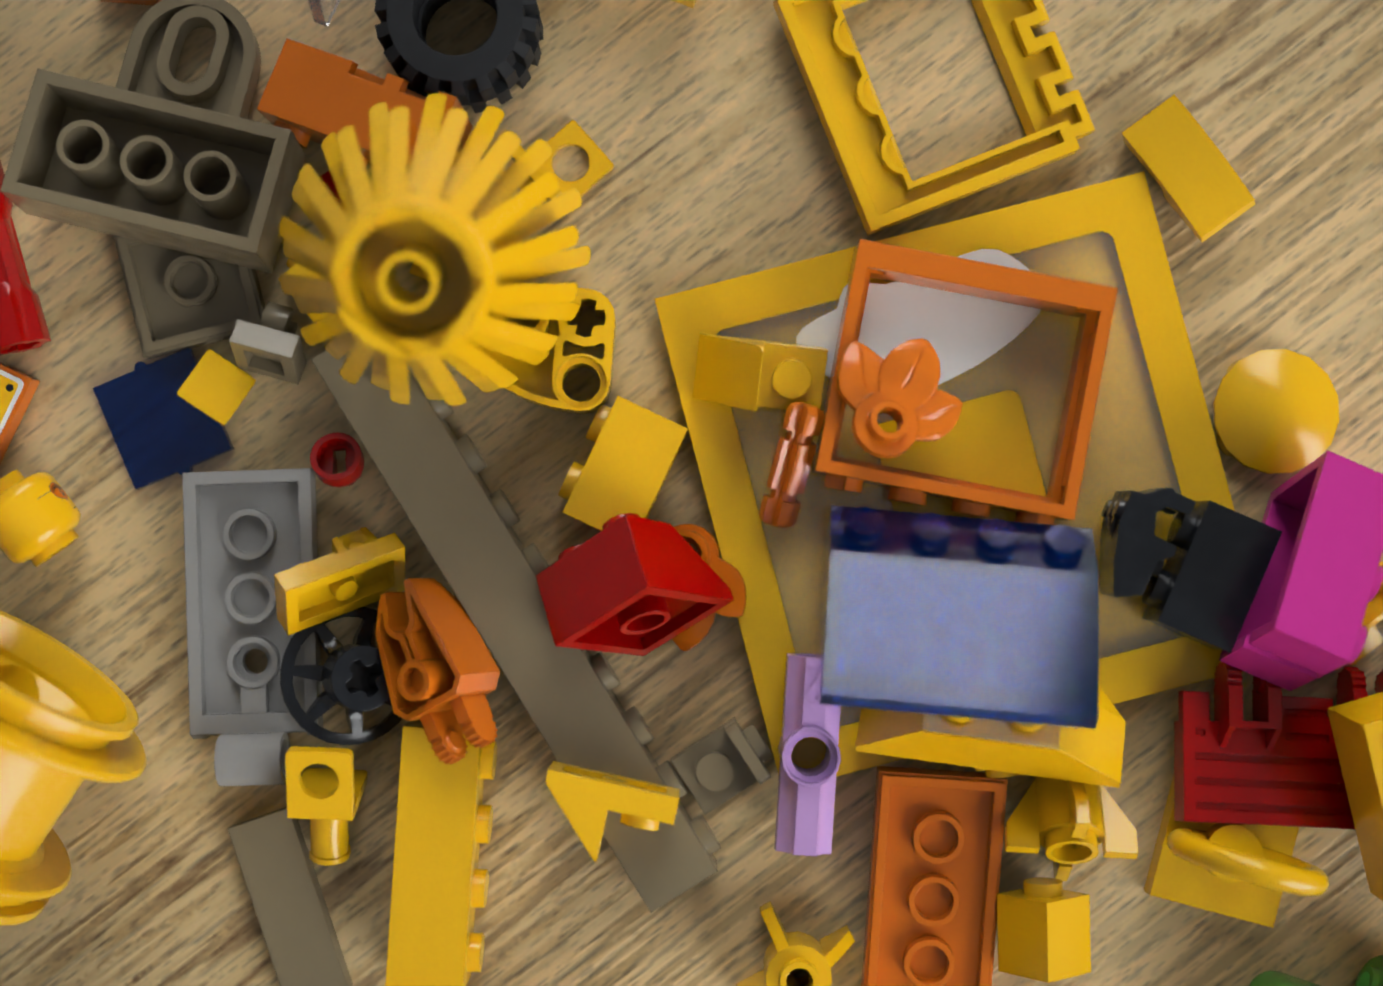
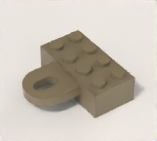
(160, 153)

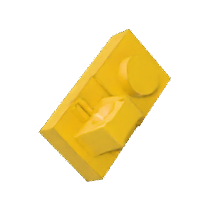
(341, 581)

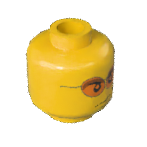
(35, 517)

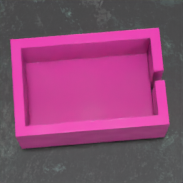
(1318, 576)

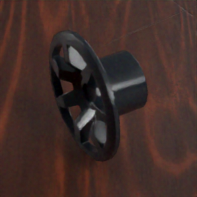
(350, 678)

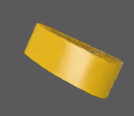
(545, 382)

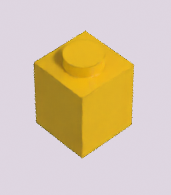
(1043, 931)

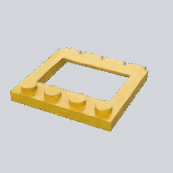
(863, 136)

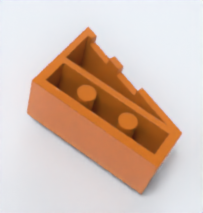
(325, 93)

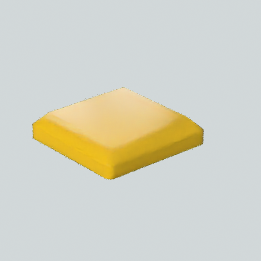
(216, 387)

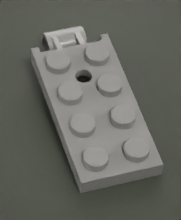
(235, 540)

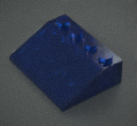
(960, 617)

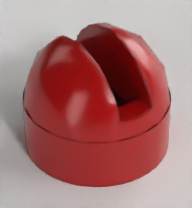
(324, 459)

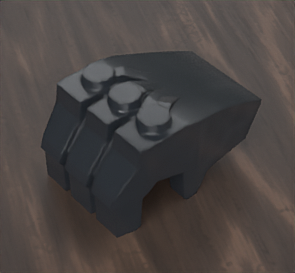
(1128, 544)

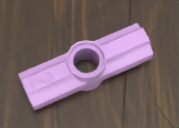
(808, 794)

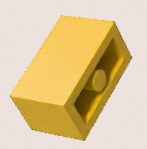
(625, 464)

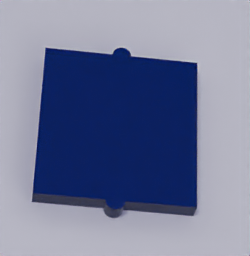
(154, 426)

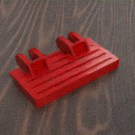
(1264, 769)

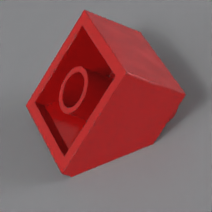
(629, 588)

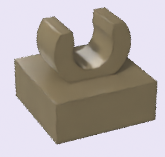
(271, 346)

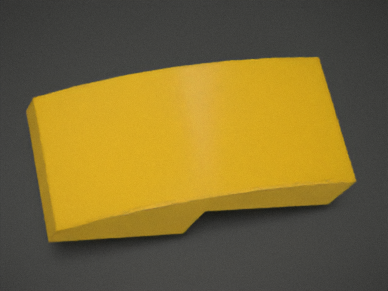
(1188, 168)

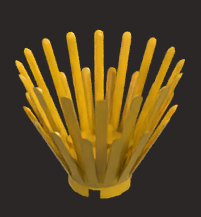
(452, 228)

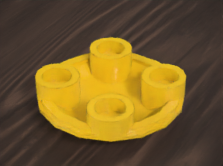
(1275, 411)

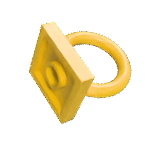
(1229, 867)

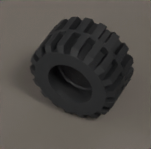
(470, 76)

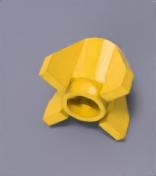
(1070, 824)
(796, 951)

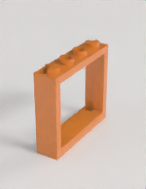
(1050, 293)

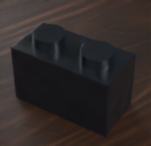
(1212, 575)

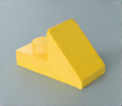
(758, 372)
(589, 795)

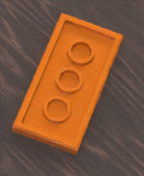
(933, 878)

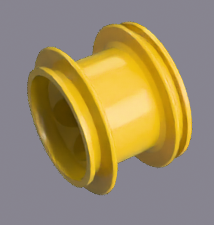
(56, 729)

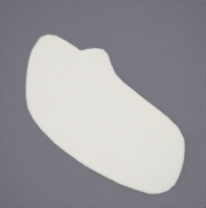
(957, 325)

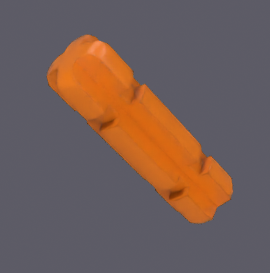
(791, 464)

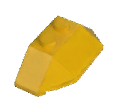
(1000, 745)

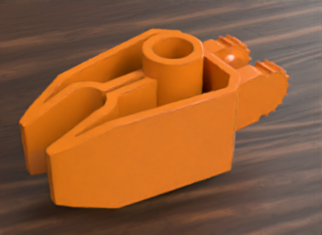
(437, 667)

